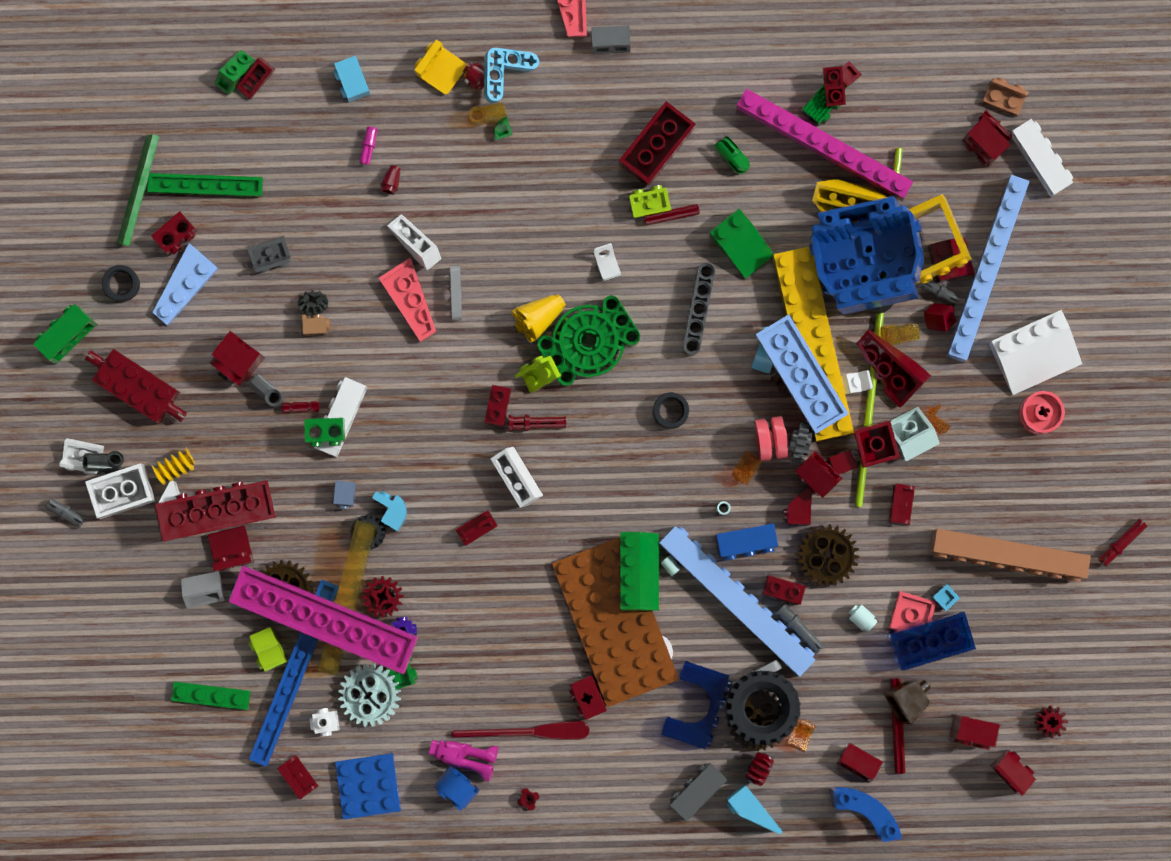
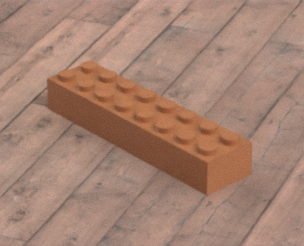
(1010, 554)

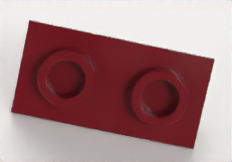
(476, 527)

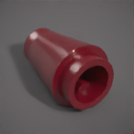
(391, 180)

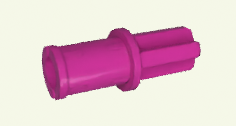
(368, 145)

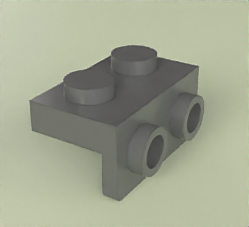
(269, 254)

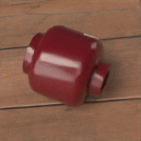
(474, 75)

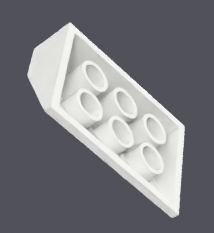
(1036, 352)

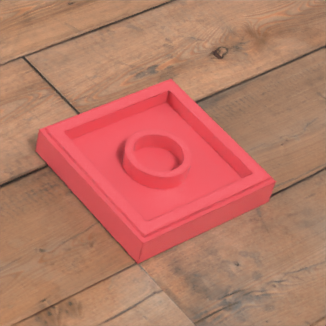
(911, 611)

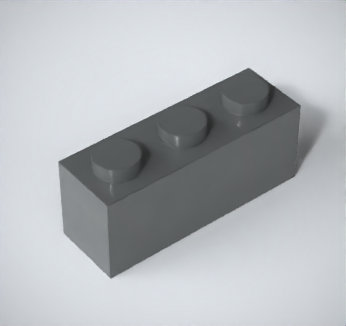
(697, 791)

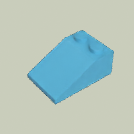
(747, 806)

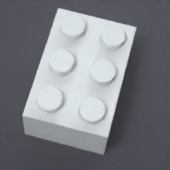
(120, 491)

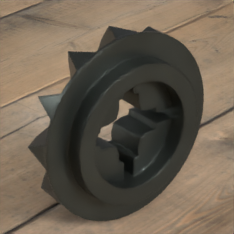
(311, 308)

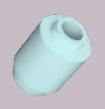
(862, 618)

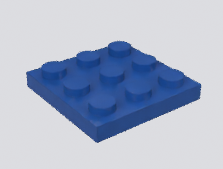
(368, 786)

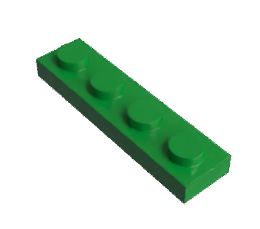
(211, 695)

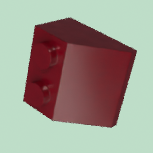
(944, 250)
(876, 443)
(1013, 772)

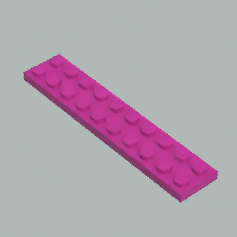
(323, 619)

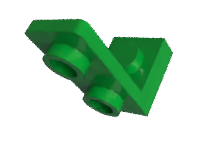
(232, 71)

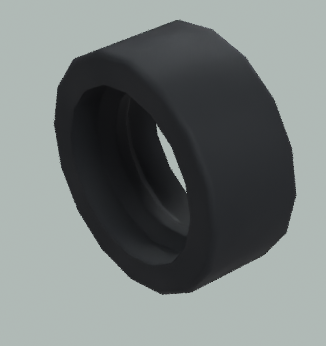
(120, 269)
(685, 410)

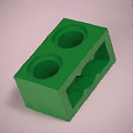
(325, 426)

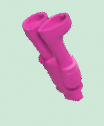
(453, 754)

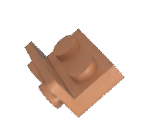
(1005, 96)

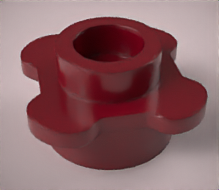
(523, 800)

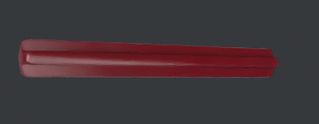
(898, 737)

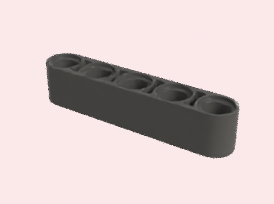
(697, 299)

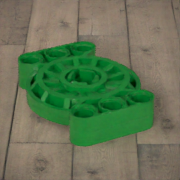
(593, 323)

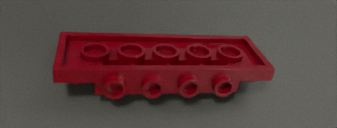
(214, 510)

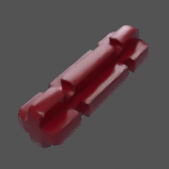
(298, 407)

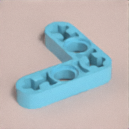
(502, 62)

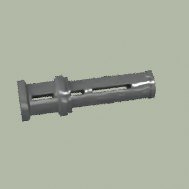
(793, 621)

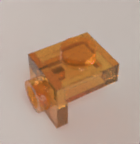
(938, 424)
(746, 468)
(801, 735)

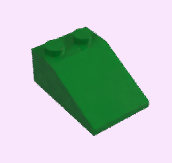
(741, 243)

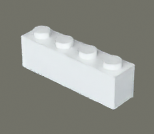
(1041, 157)
(343, 406)

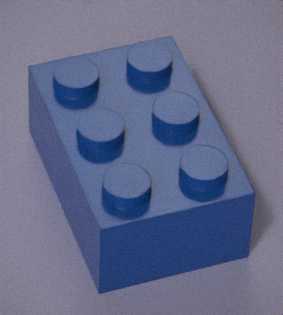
(746, 542)

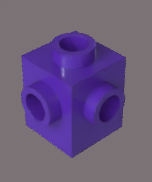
(407, 624)

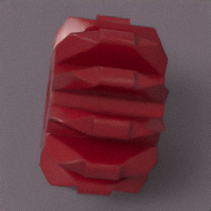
(1055, 716)
(759, 769)

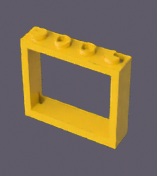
(958, 260)

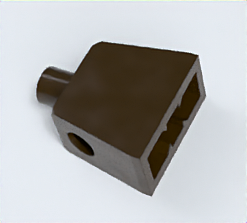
(908, 700)

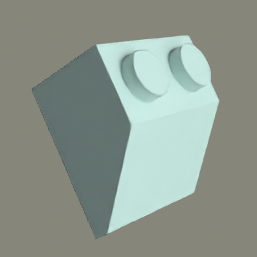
(913, 433)

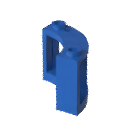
(876, 812)

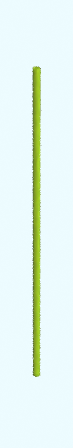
(871, 392)

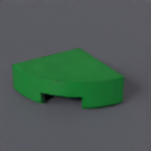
(502, 129)

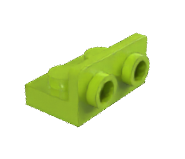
(649, 202)
(539, 373)

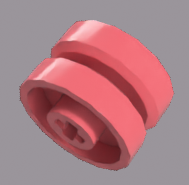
(1049, 404)
(768, 439)

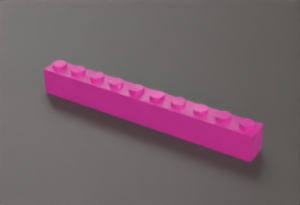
(824, 145)

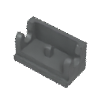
(610, 39)

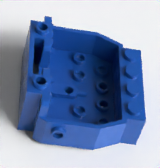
(843, 258)

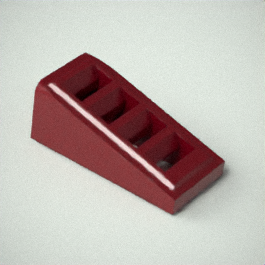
(260, 82)

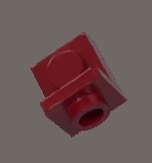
(850, 74)

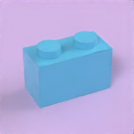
(351, 78)

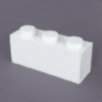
(516, 477)

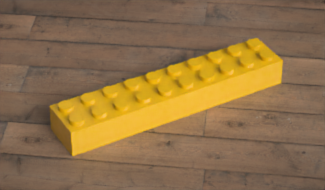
(806, 307)

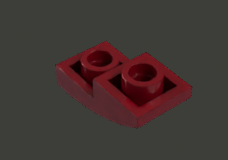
(834, 86)

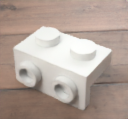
(74, 452)

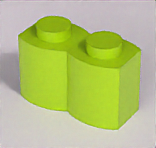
(268, 649)

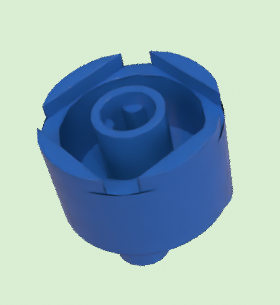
(456, 787)

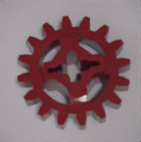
(387, 586)

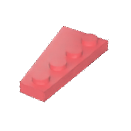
(409, 298)

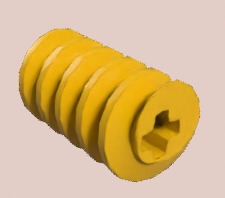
(174, 466)

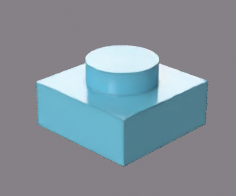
(946, 597)

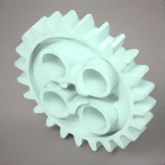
(356, 706)

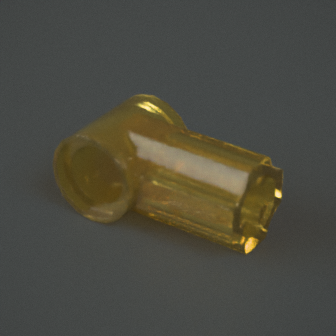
(489, 114)
(894, 334)

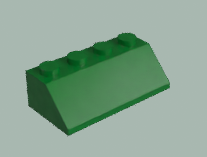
(639, 571)

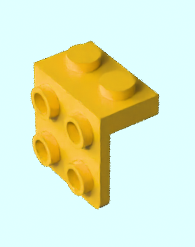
(439, 67)

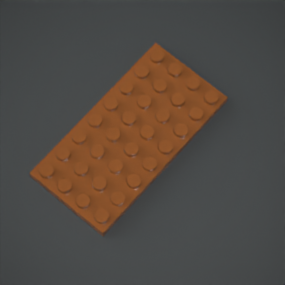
(620, 645)

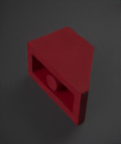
(799, 509)

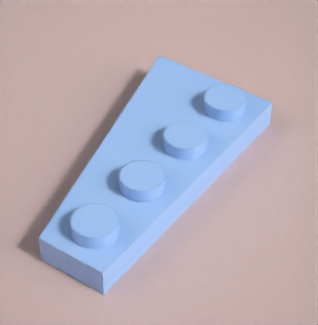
(184, 284)

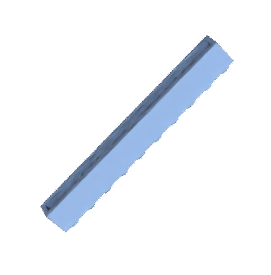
(987, 268)
(740, 604)

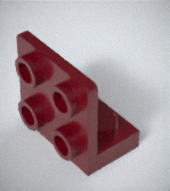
(230, 548)

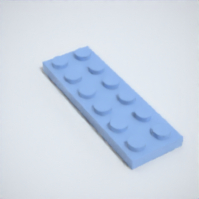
(802, 374)

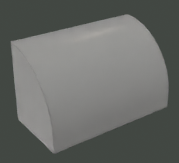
(202, 589)

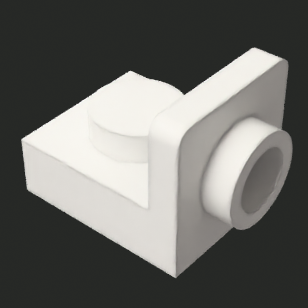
(857, 382)

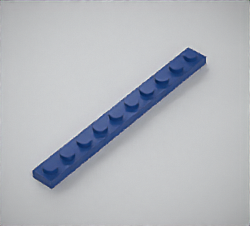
(288, 687)

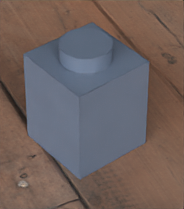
(344, 494)

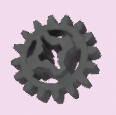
(800, 442)

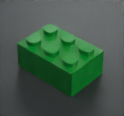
(64, 333)

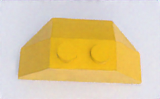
(839, 194)

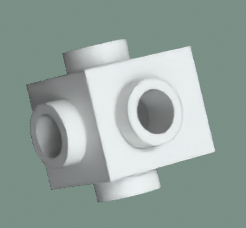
(331, 719)

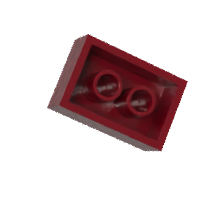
(969, 730)

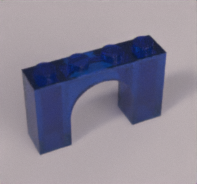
(699, 732)

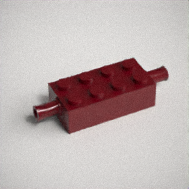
(136, 386)

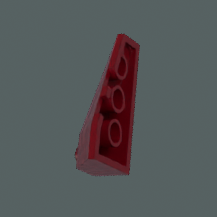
(894, 369)

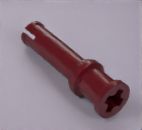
(526, 422)

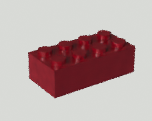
(657, 144)

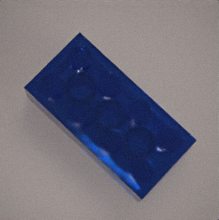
(931, 640)

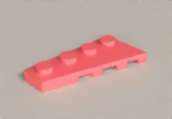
(574, 17)

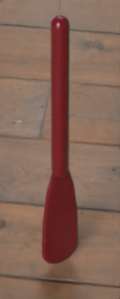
(561, 730)

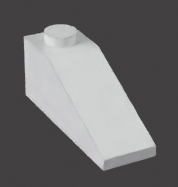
(415, 242)

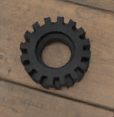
(380, 530)

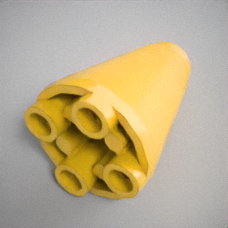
(537, 315)

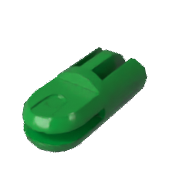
(732, 155)

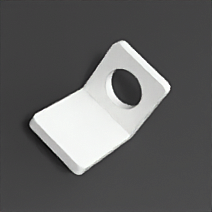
(607, 263)

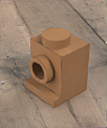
(315, 325)

